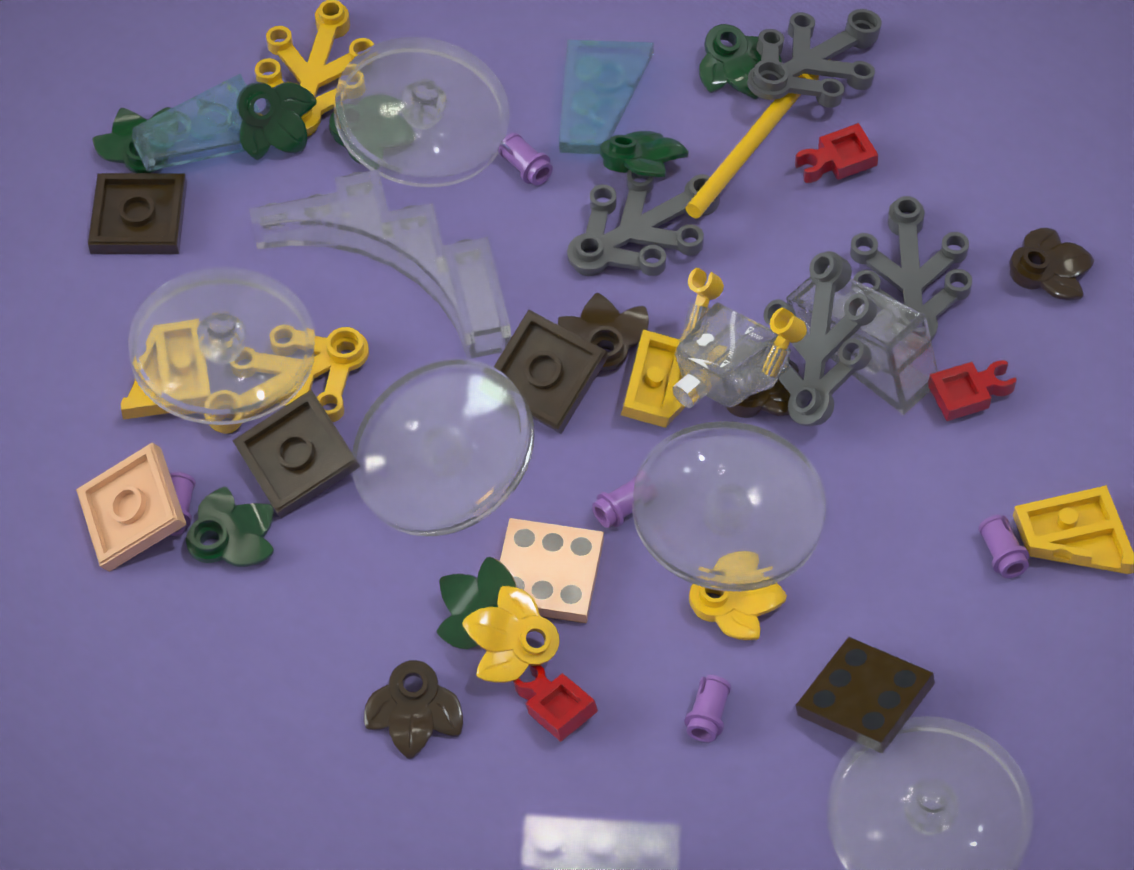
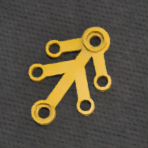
(331, 23)
(328, 358)

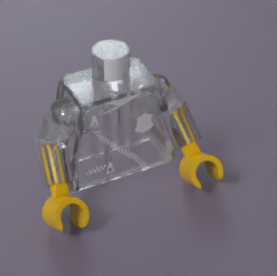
(727, 352)

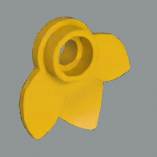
(736, 610)
(503, 635)

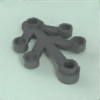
(774, 79)
(636, 228)
(910, 277)
(824, 343)

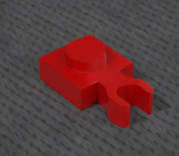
(841, 152)
(967, 391)
(556, 704)

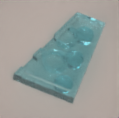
(598, 90)
(193, 130)

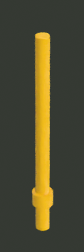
(742, 152)

